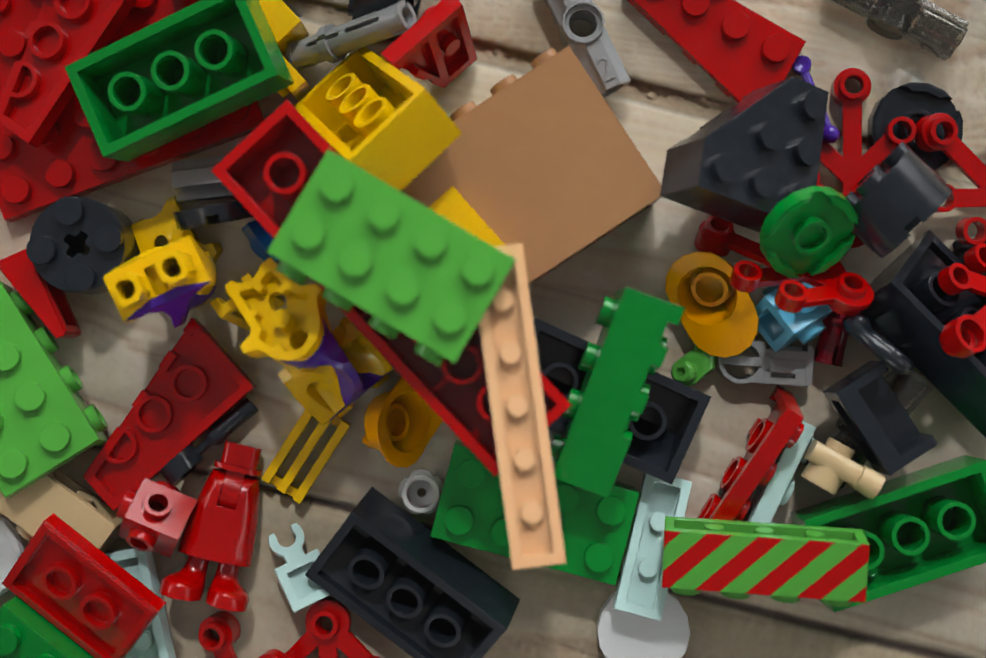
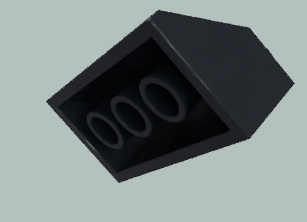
(912, 314)
(667, 420)
(412, 584)

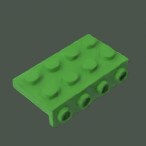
(390, 259)
(40, 404)

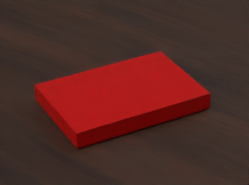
(82, 591)

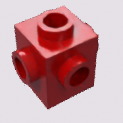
(154, 517)

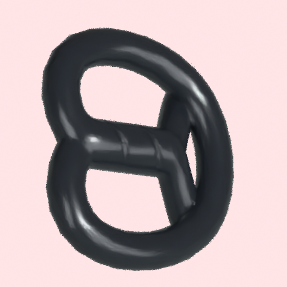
(861, 330)

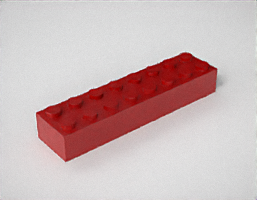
(268, 178)

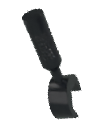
(191, 457)

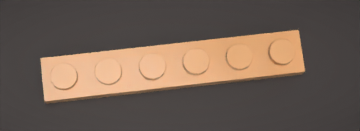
(521, 422)

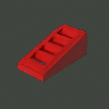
(43, 298)

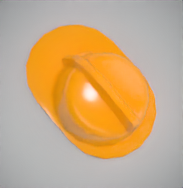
(714, 313)
(399, 424)

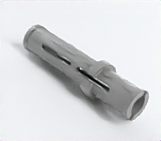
(335, 42)

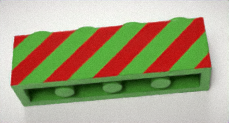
(765, 560)

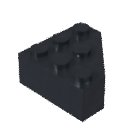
(750, 154)

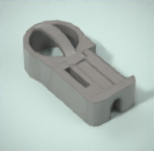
(787, 367)

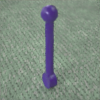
(802, 68)

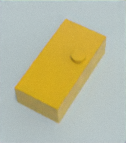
(378, 118)

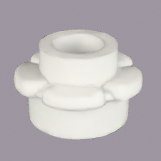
(412, 501)

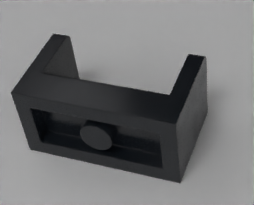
(877, 419)

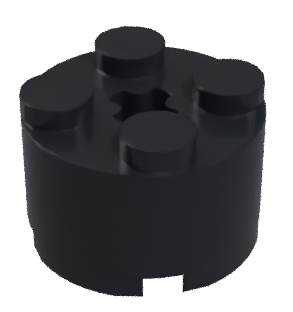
(896, 199)
(59, 238)

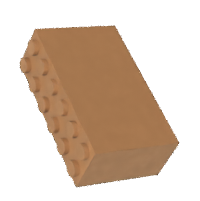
(543, 164)

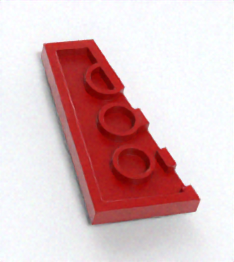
(726, 41)
(39, 83)
(181, 402)
(758, 465)

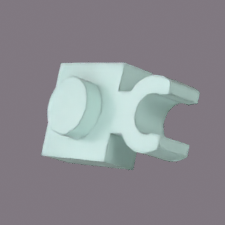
(297, 587)

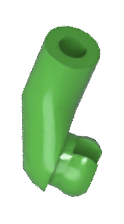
(693, 366)

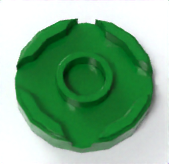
(808, 231)

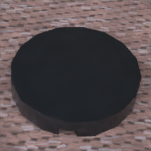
(915, 102)
(211, 215)

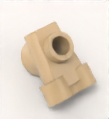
(832, 465)

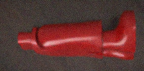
(221, 531)

